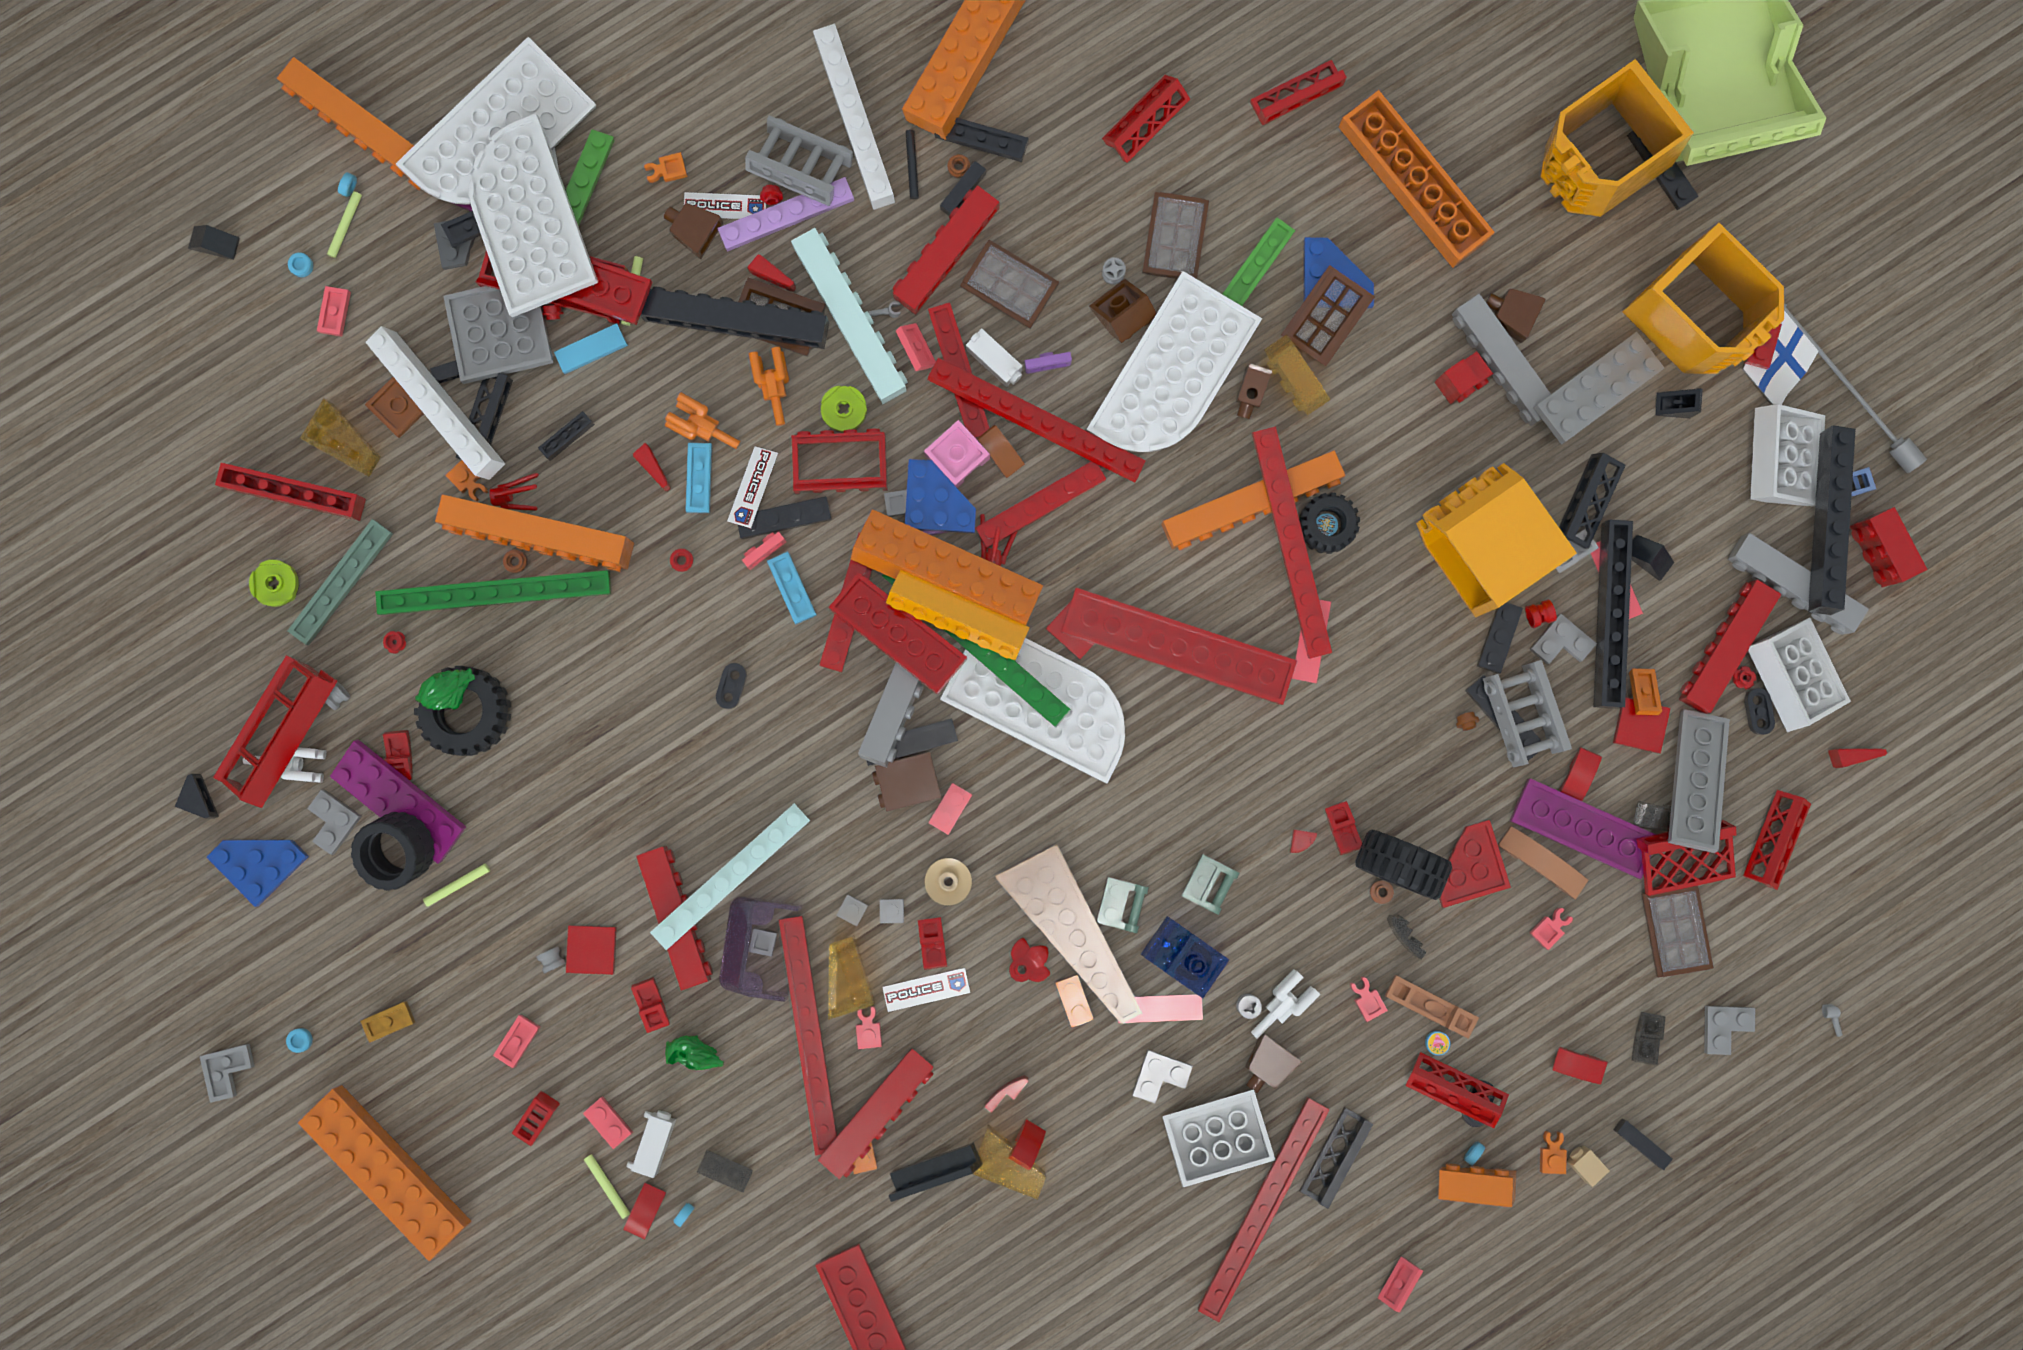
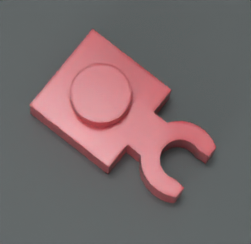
(1548, 931)
(1369, 1002)
(868, 1032)

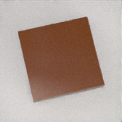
(394, 407)

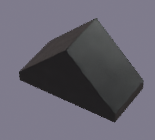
(213, 242)
(1679, 403)
(1651, 556)
(196, 798)

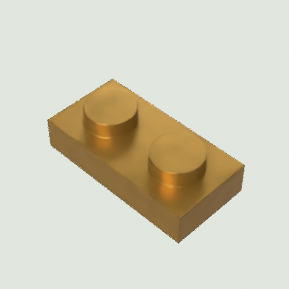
(387, 1021)

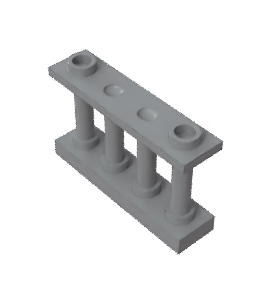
(793, 179)
(1546, 707)

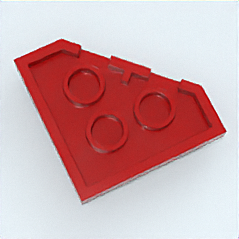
(1475, 866)

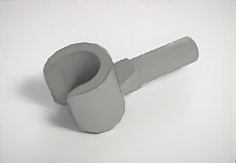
(887, 311)
(1833, 1012)

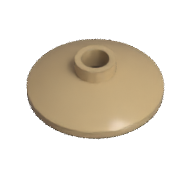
(948, 894)

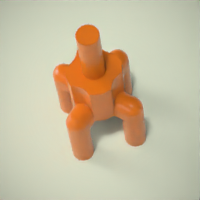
(771, 380)
(698, 422)

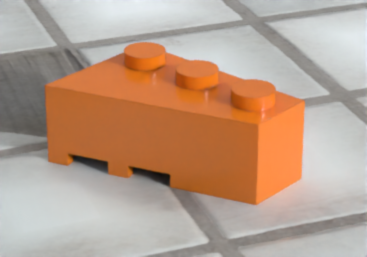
(1477, 1185)

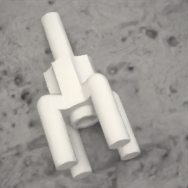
(294, 768)
(1286, 1003)

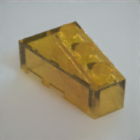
(1296, 375)
(339, 438)
(847, 979)

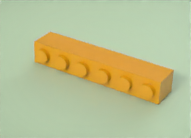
(957, 615)

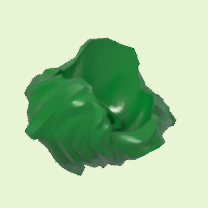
(444, 689)
(692, 1053)

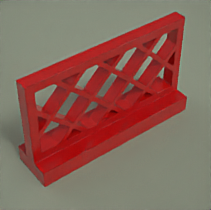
(1659, 843)

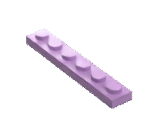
(781, 216)

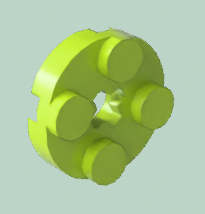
(843, 395)
(264, 574)

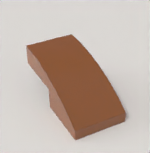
(1001, 451)

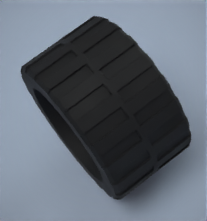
(373, 865)

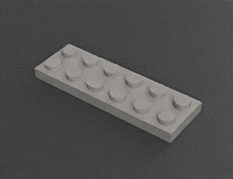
(1599, 388)
(1699, 781)

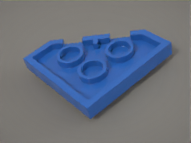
(1320, 254)
(935, 501)
(257, 865)

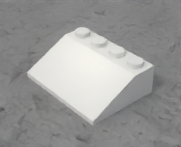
(1785, 455)
(1798, 675)
(1218, 1138)

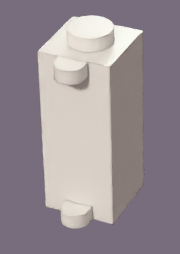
(994, 358)
(653, 1143)

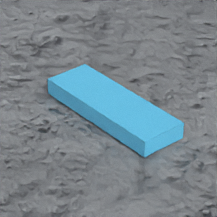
(590, 348)
(698, 477)
(791, 588)

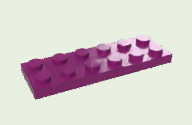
(388, 791)
(1580, 827)

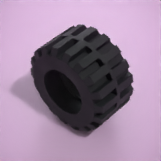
(1342, 509)

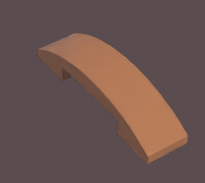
(1543, 862)
(1431, 1006)

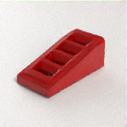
(765, 270)
(648, 461)
(1847, 757)
(545, 1106)

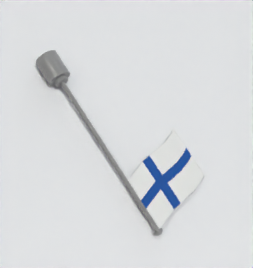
(1791, 361)

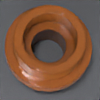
(958, 159)
(509, 556)
(1467, 721)
(1375, 888)

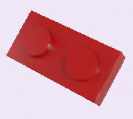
(1763, 354)

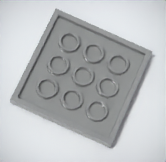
(490, 339)

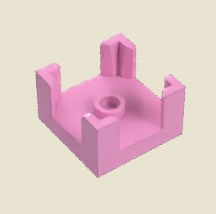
(957, 453)

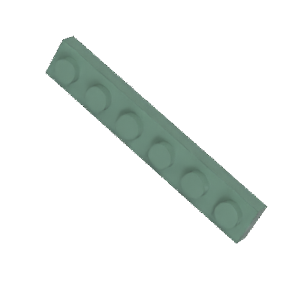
(340, 582)

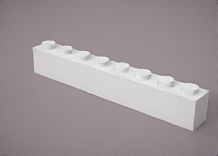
(854, 116)
(435, 403)

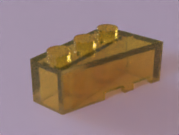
(1001, 1170)

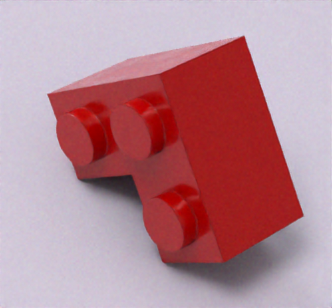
(1463, 377)

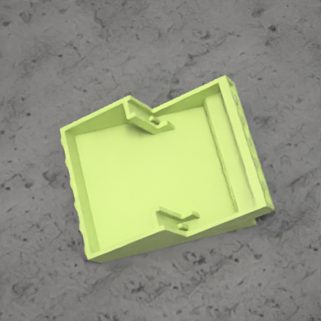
(1729, 73)

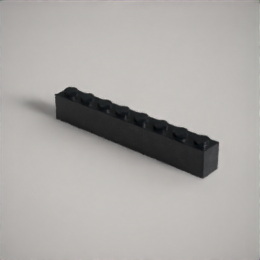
(736, 318)
(1832, 520)
(1613, 614)

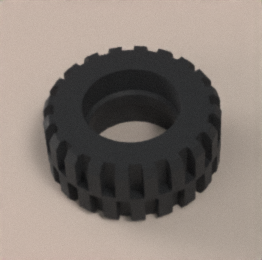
(487, 731)
(1403, 864)

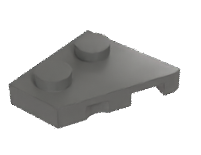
(451, 257)

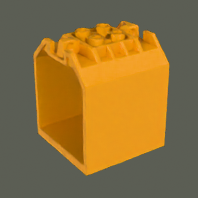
(1649, 117)
(1739, 278)
(1493, 539)

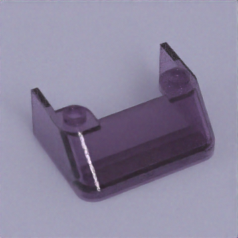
(742, 914)

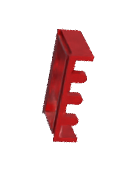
(839, 484)

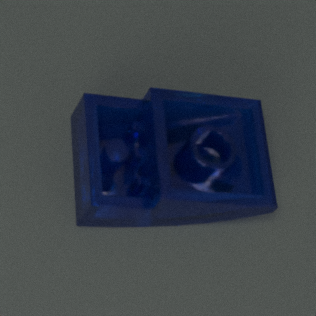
(1184, 957)

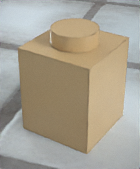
(1587, 1165)

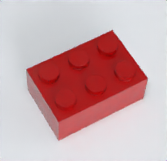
(1888, 548)

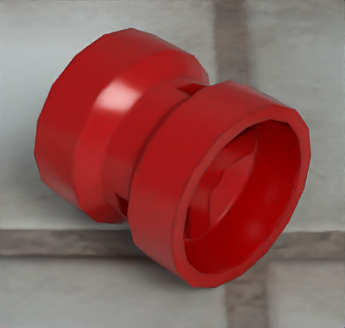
(1540, 613)

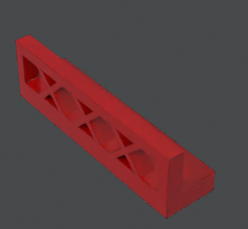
(1300, 97)
(1145, 110)
(1786, 839)
(1455, 1094)

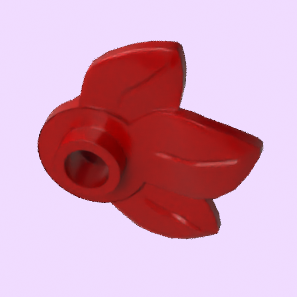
(1031, 959)

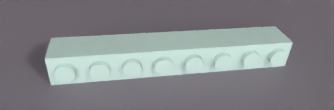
(848, 315)
(729, 876)

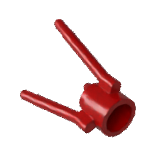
(503, 494)
(994, 555)

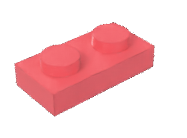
(333, 311)
(915, 347)
(756, 555)
(950, 808)
(516, 1041)
(607, 1122)
(1400, 1284)

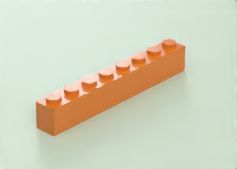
(346, 114)
(1249, 501)

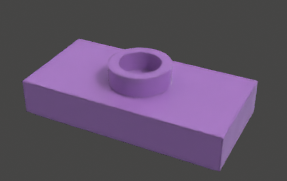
(1047, 362)

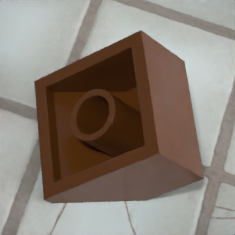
(1123, 310)

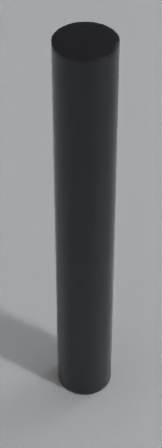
(912, 164)

